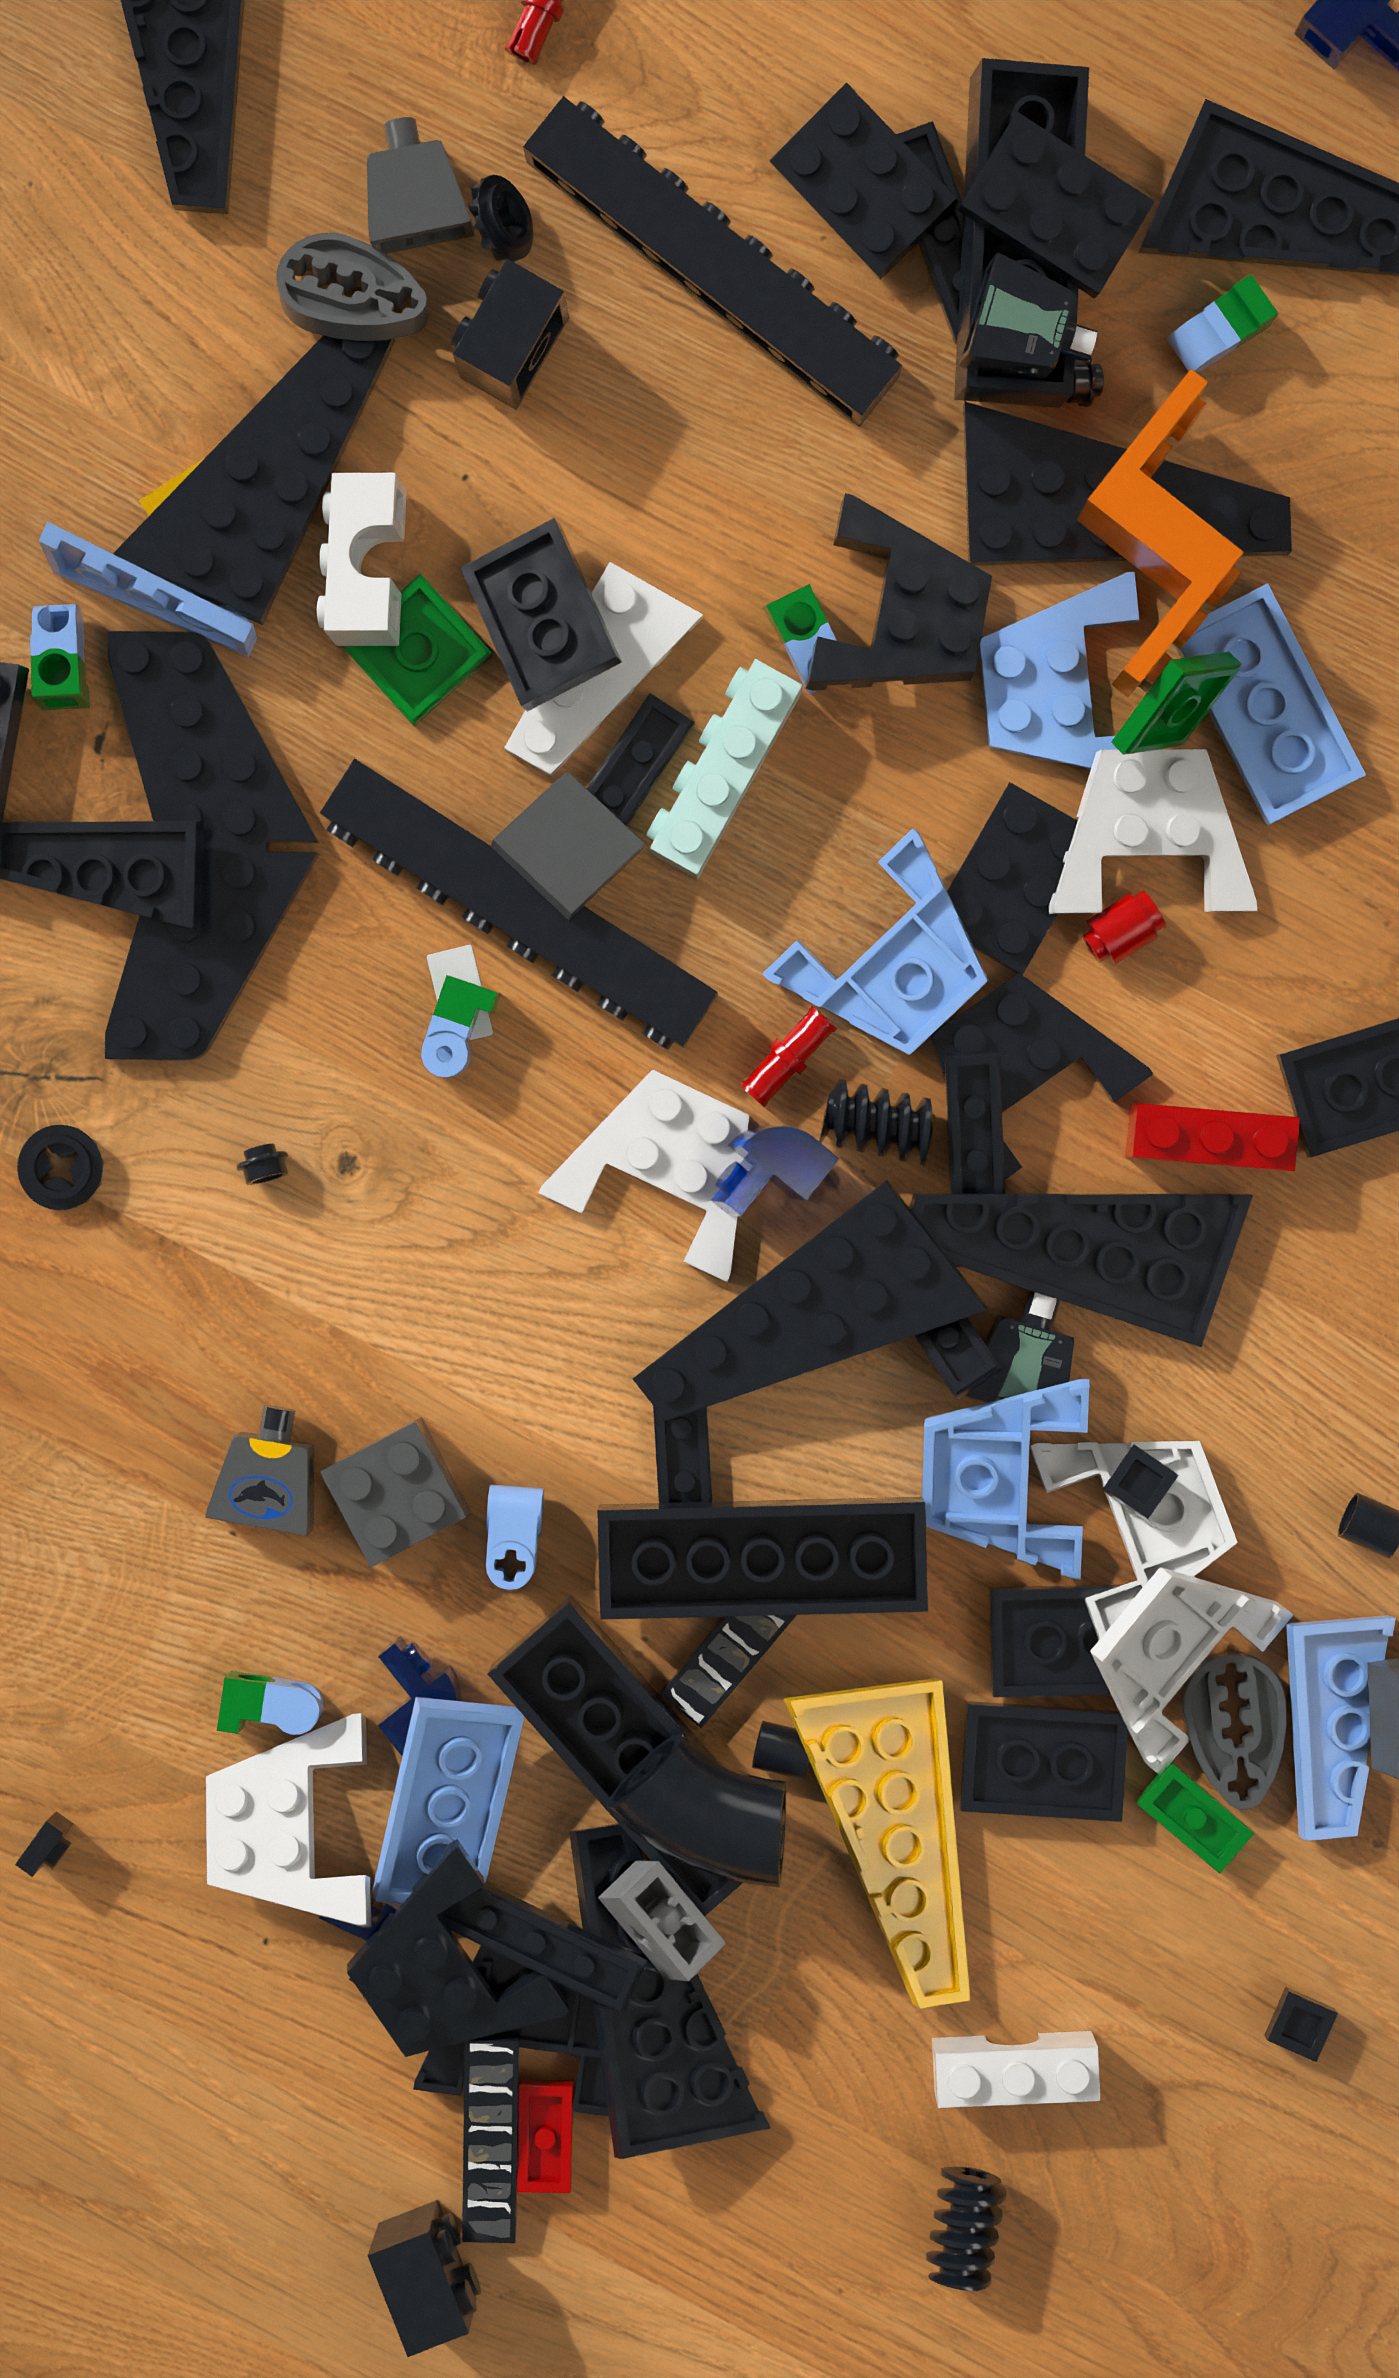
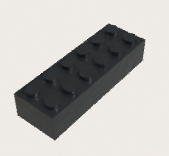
(1058, 102)
(762, 1558)
(598, 1718)

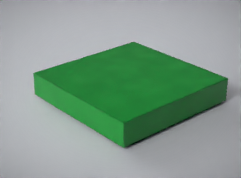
(432, 655)
(1176, 702)

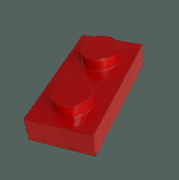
(545, 2136)

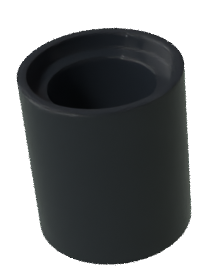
(1370, 1525)
(780, 1751)

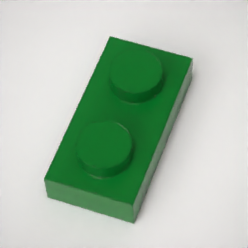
(1194, 1817)

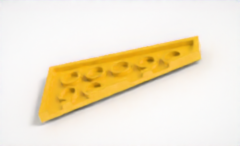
(890, 1793)

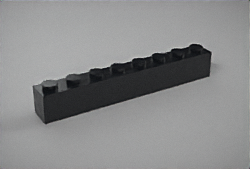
(712, 260)
(496, 895)

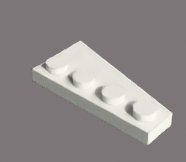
(644, 631)

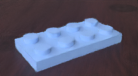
(1274, 708)
(447, 1790)

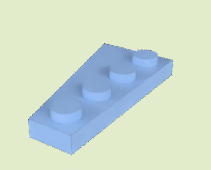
(133, 586)
(1332, 1719)

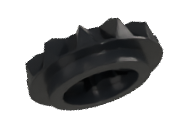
(502, 218)
(36, 1162)

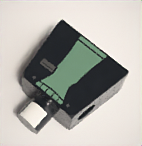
(1023, 323)
(1027, 1351)

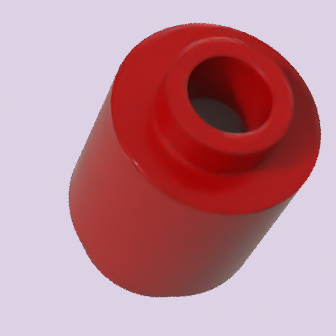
(1123, 928)

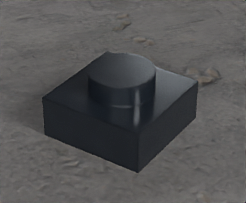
(1140, 1482)
(46, 1846)
(1301, 2024)

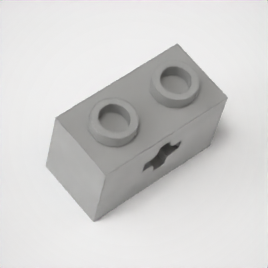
(662, 1920)

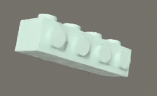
(726, 768)

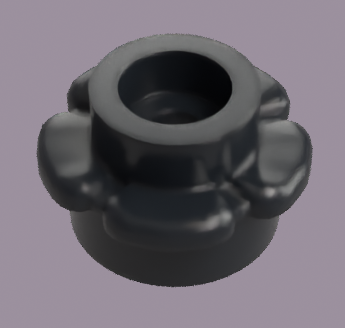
(1087, 383)
(263, 1164)

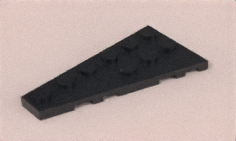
(191, 88)
(1273, 201)
(1035, 479)
(252, 498)
(1116, 1254)
(838, 1295)
(667, 2054)

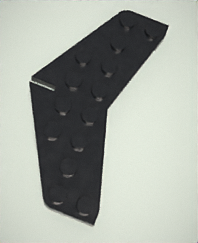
(211, 767)

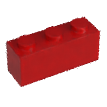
(1212, 1137)

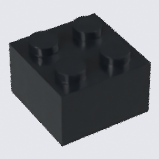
(509, 332)
(424, 2277)

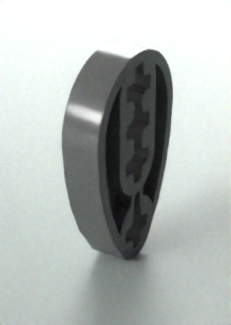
(353, 263)
(1264, 1713)

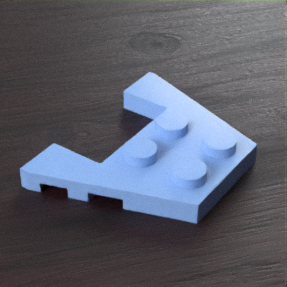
(1040, 679)
(910, 975)
(981, 1467)

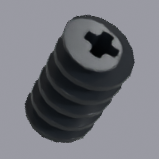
(878, 1121)
(968, 2230)

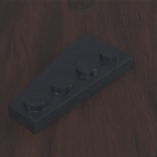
(115, 864)

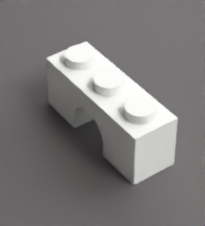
(360, 514)
(1050, 2070)

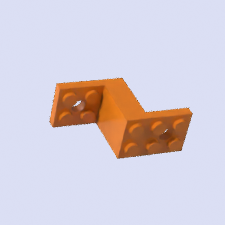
(1162, 534)

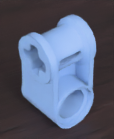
(513, 1524)

